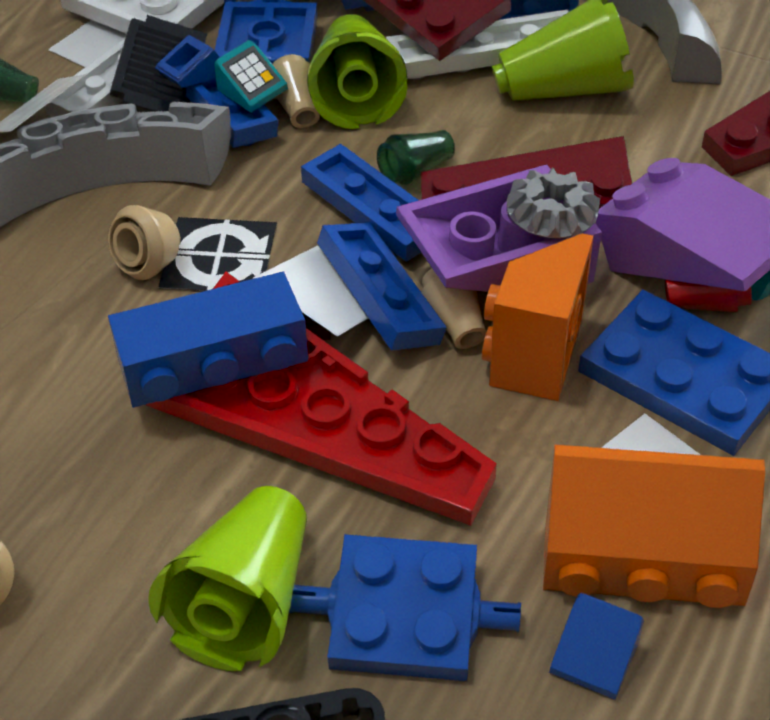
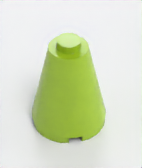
(568, 57)
(356, 75)
(235, 582)

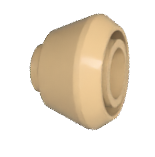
(143, 241)

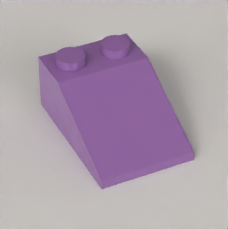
(688, 227)
(471, 235)

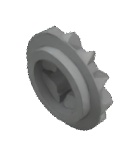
(547, 216)

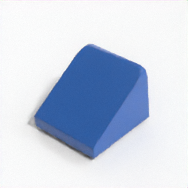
(189, 63)
(597, 645)

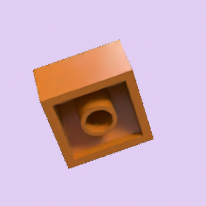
(537, 318)

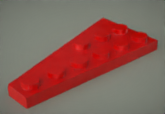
(345, 426)

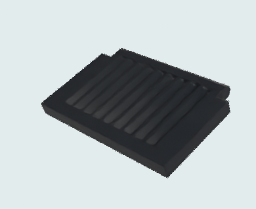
(143, 48)

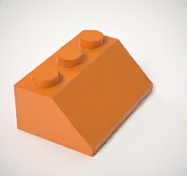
(653, 525)

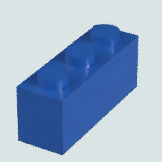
(209, 338)

